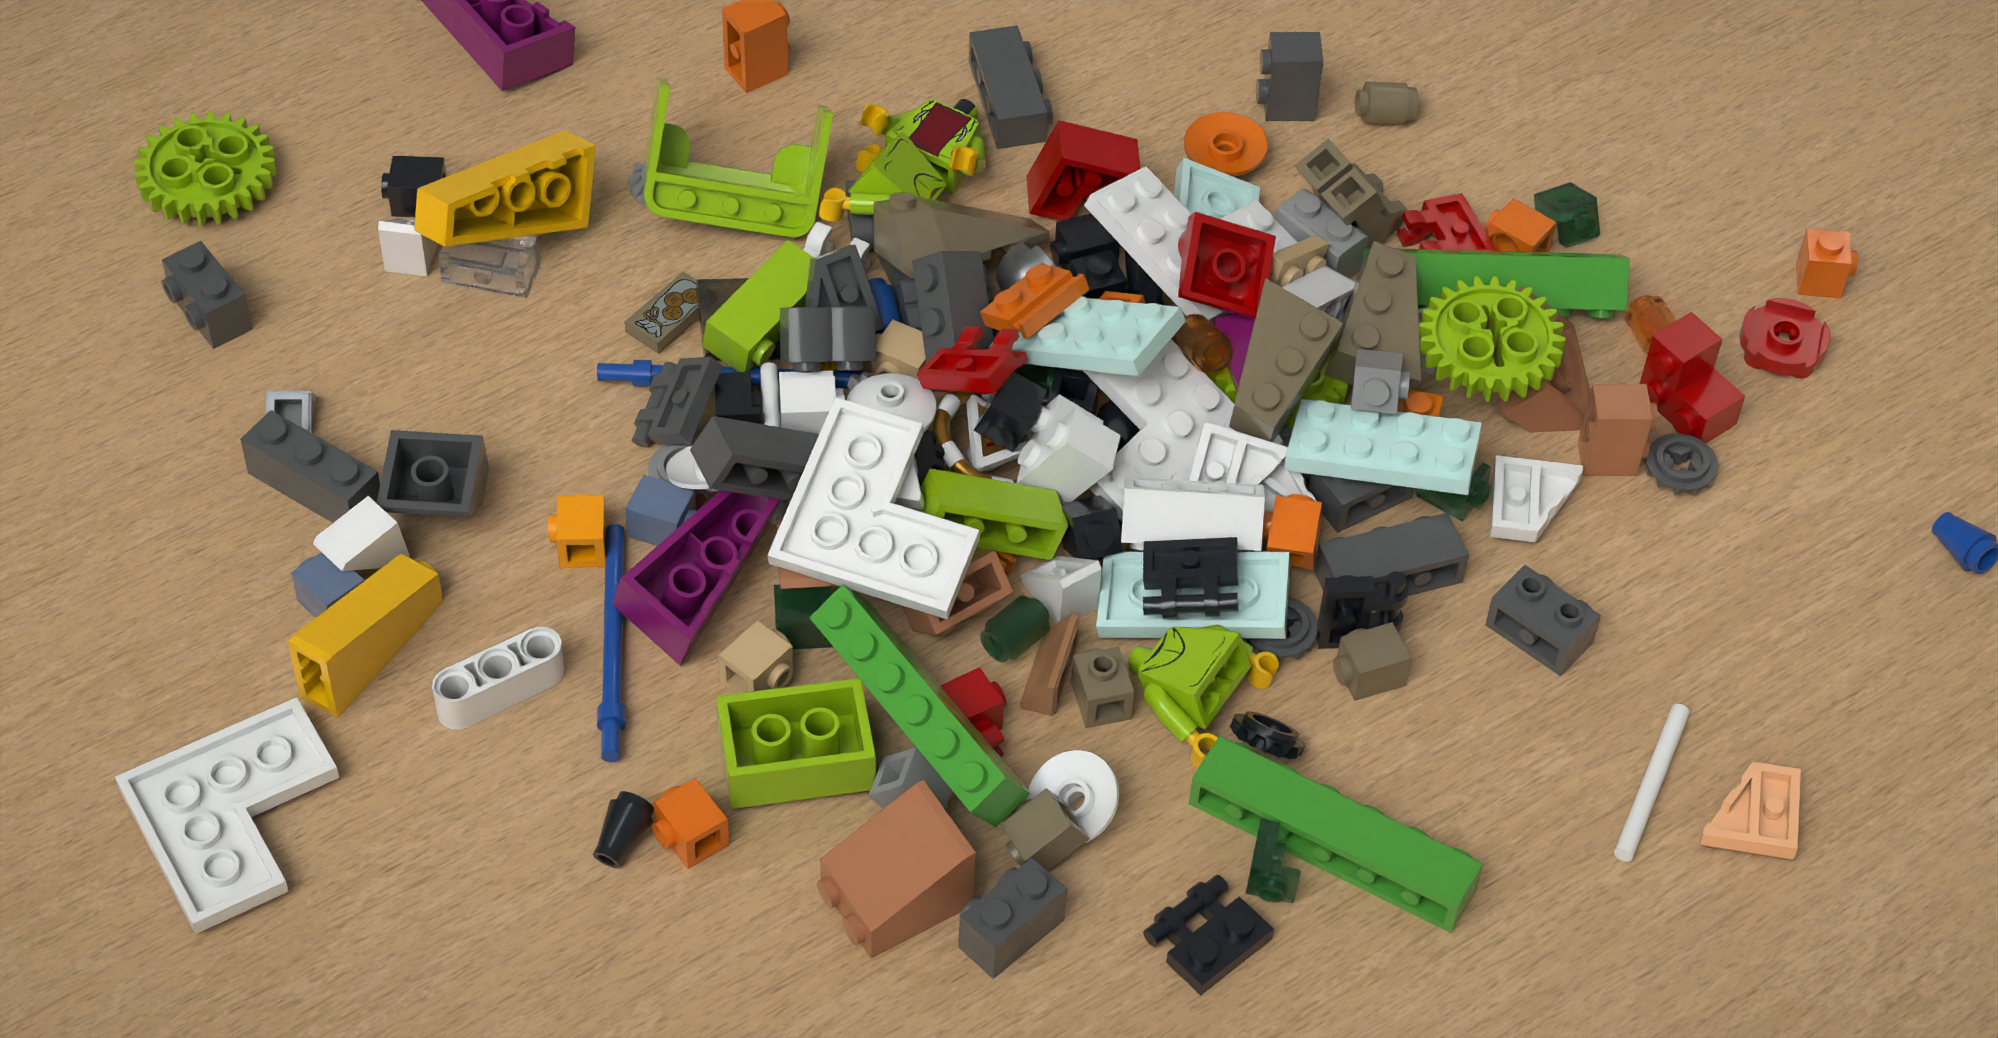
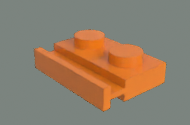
(1034, 299)

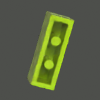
(749, 322)
(1007, 514)

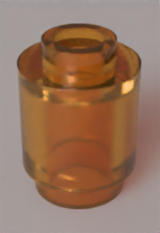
(1647, 317)
(1203, 344)

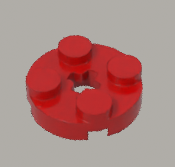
(1790, 358)

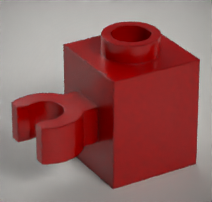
(981, 704)

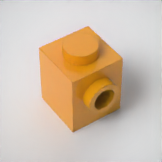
(579, 530)

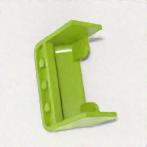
(728, 196)

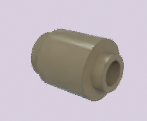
(1386, 102)

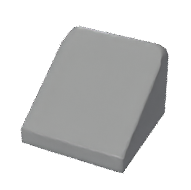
(294, 406)

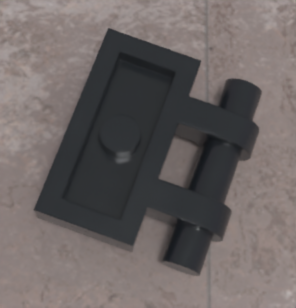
(1191, 564)
(1349, 604)
(1219, 944)

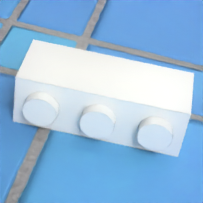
(1192, 511)

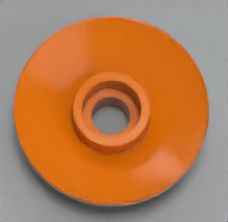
(1226, 143)

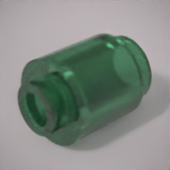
(1015, 628)

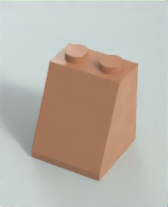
(899, 872)

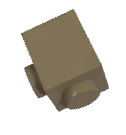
(1372, 661)
(1102, 687)
(1043, 831)

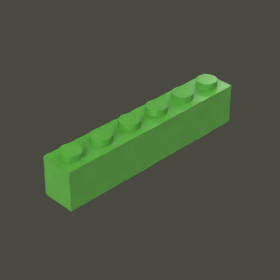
(1565, 279)
(920, 706)
(1337, 833)

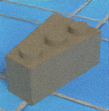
(1381, 314)
(1282, 360)

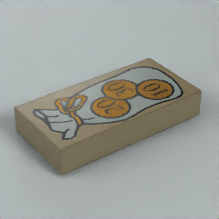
(665, 314)

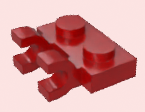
(1450, 222)
(971, 368)

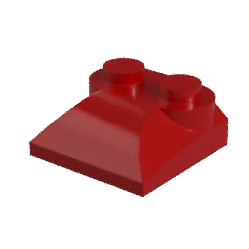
(1224, 264)

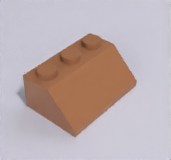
(1560, 401)

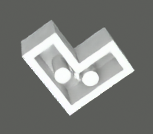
(806, 399)
(1066, 450)

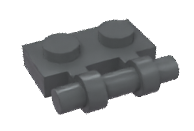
(676, 402)

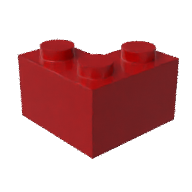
(1077, 164)
(1685, 383)

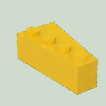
(512, 195)

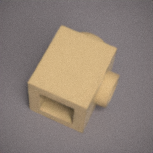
(899, 350)
(756, 660)

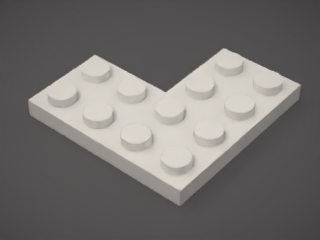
(1150, 221)
(1169, 408)
(851, 531)
(201, 805)

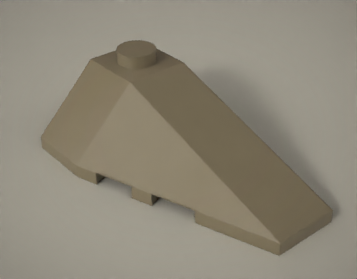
(919, 226)

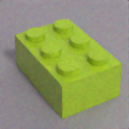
(796, 743)

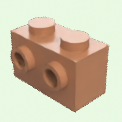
(1616, 429)
(979, 592)

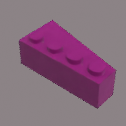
(508, 37)
(691, 571)

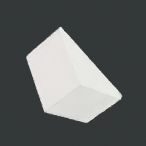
(404, 248)
(362, 538)
(1065, 586)

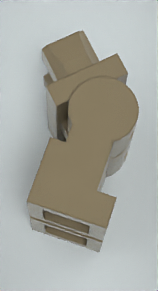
(1350, 192)

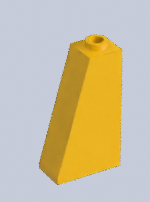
(362, 632)

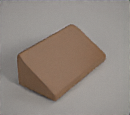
(1051, 667)

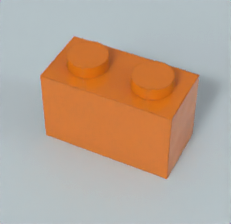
(755, 42)

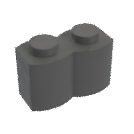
(827, 335)

